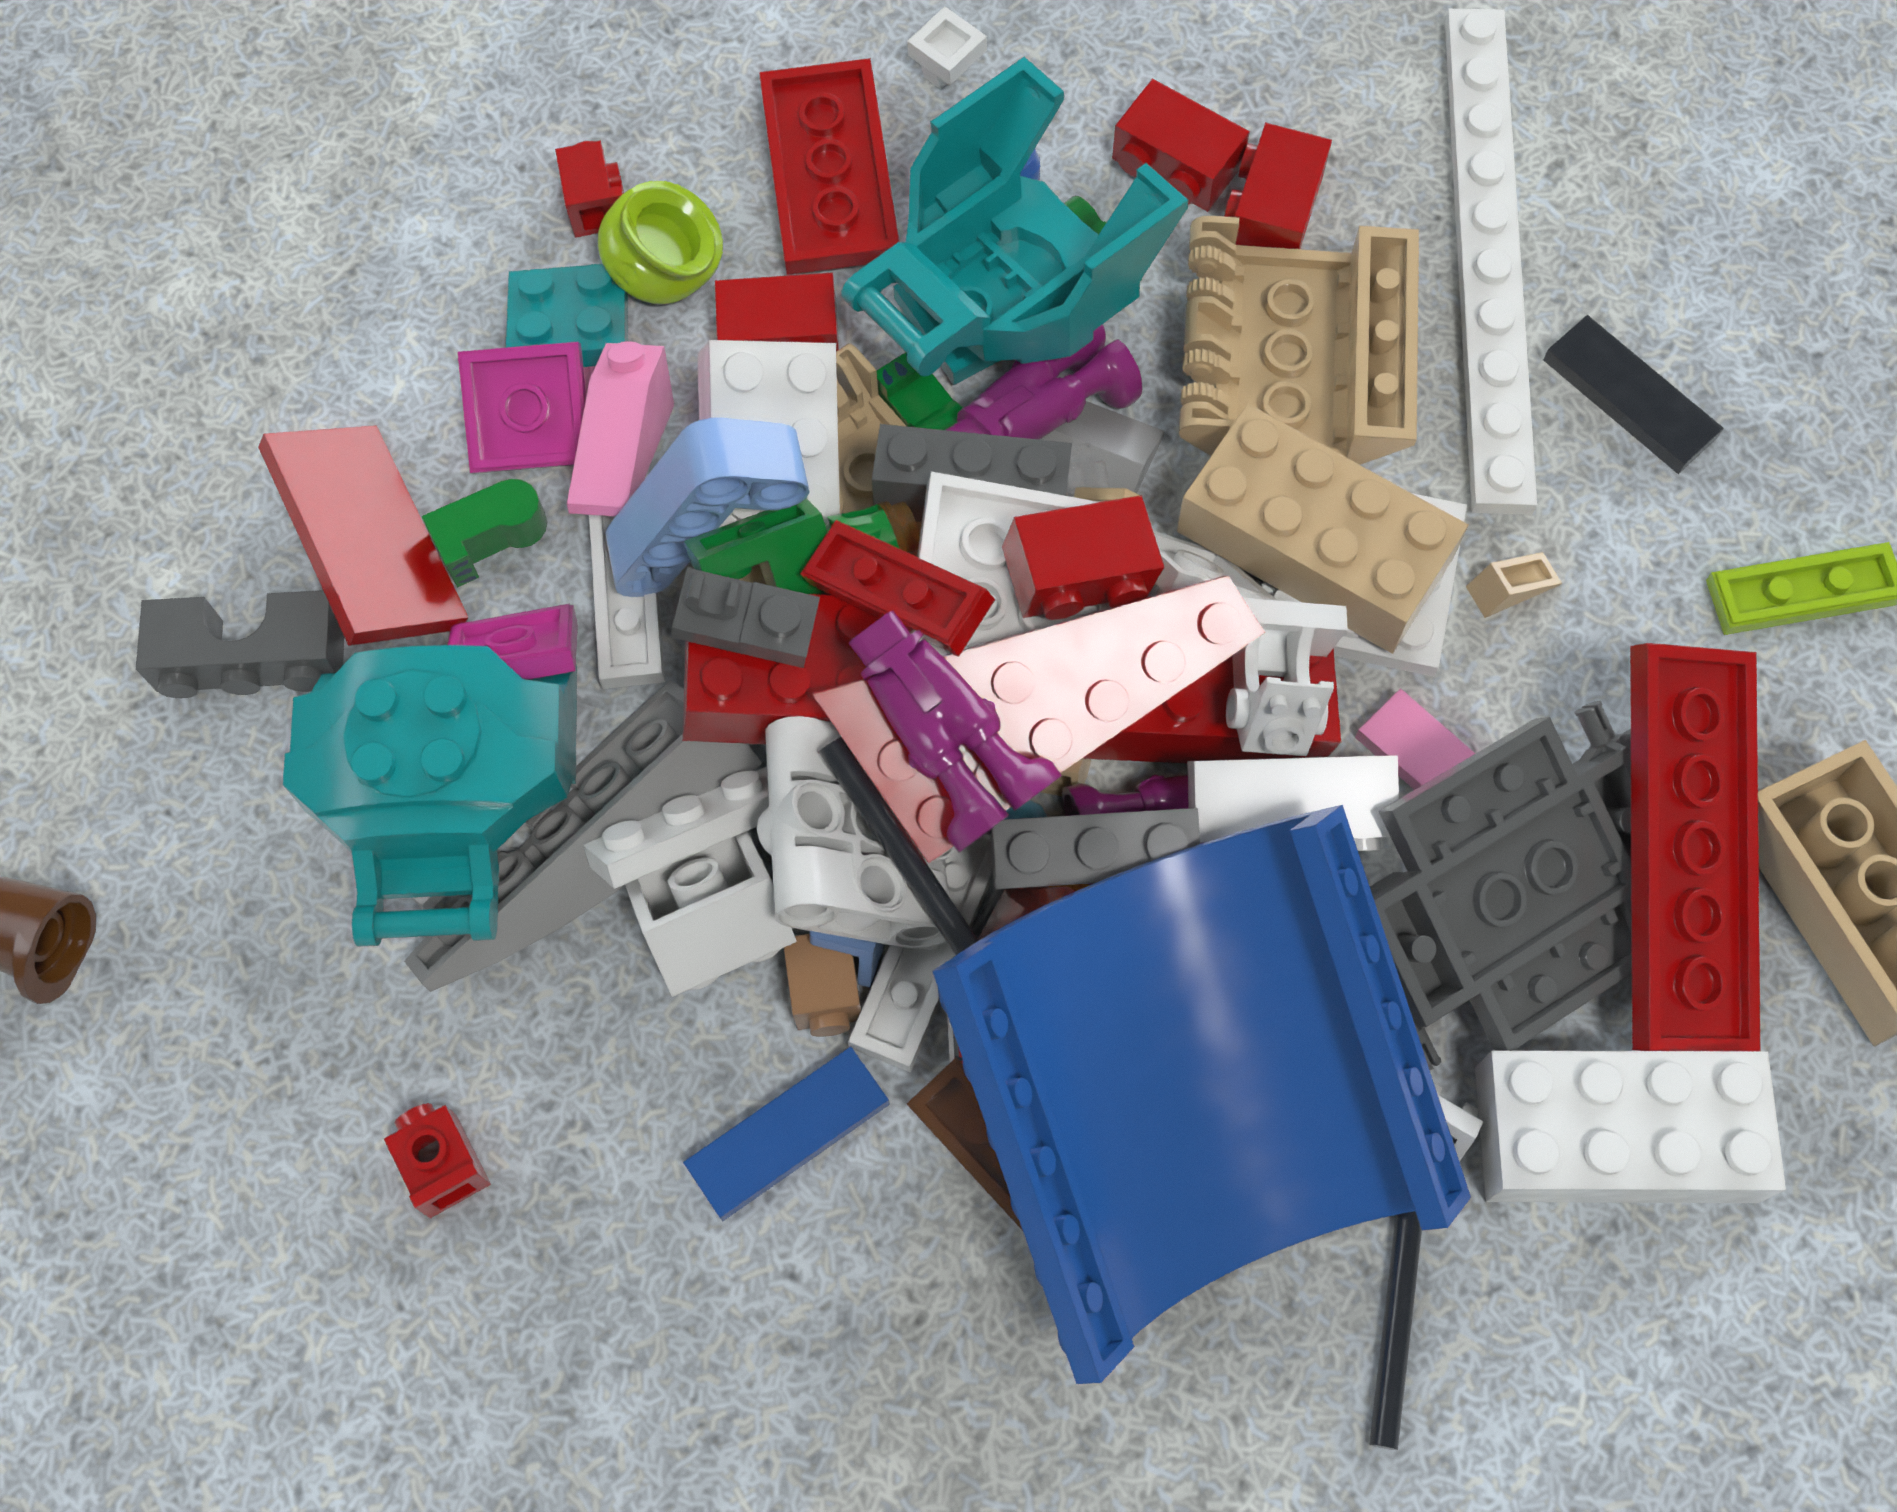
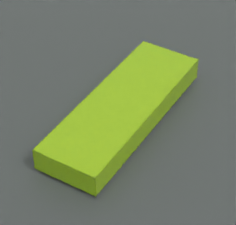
(1804, 588)

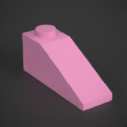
(620, 427)

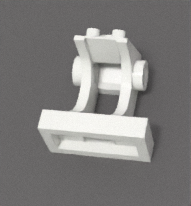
(1290, 712)

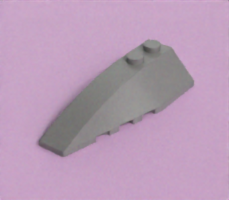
(550, 874)

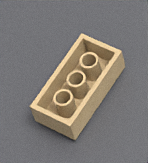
(1320, 526)
(1834, 867)

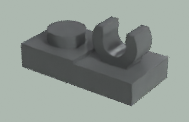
(745, 617)

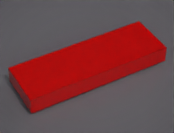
(888, 579)

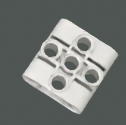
(825, 856)

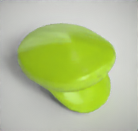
(660, 242)

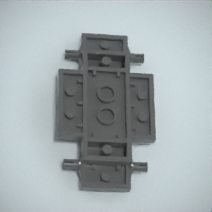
(1513, 882)

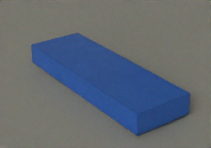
(786, 1133)

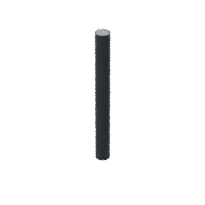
(898, 845)
(1396, 1332)

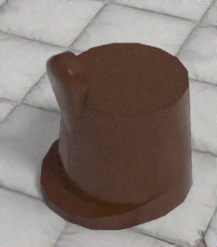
(43, 937)

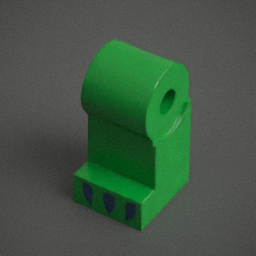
(916, 398)
(486, 524)

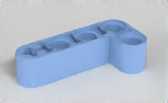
(695, 489)

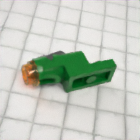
(788, 538)

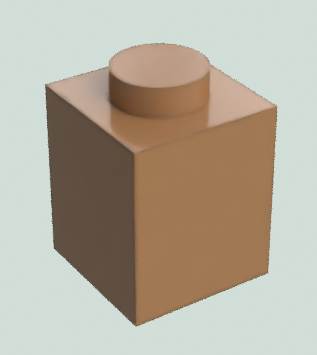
(821, 988)

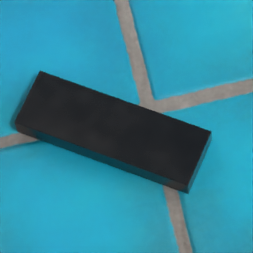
(1633, 394)

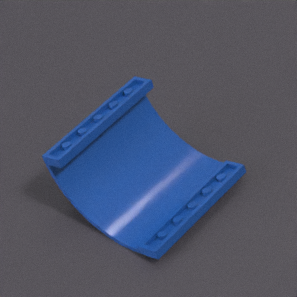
(1198, 1074)

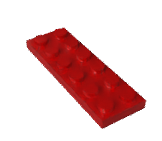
(1694, 849)

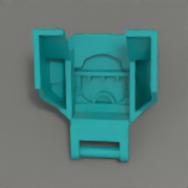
(1001, 250)
(426, 772)

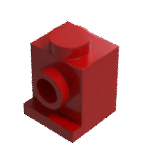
(587, 185)
(451, 1174)

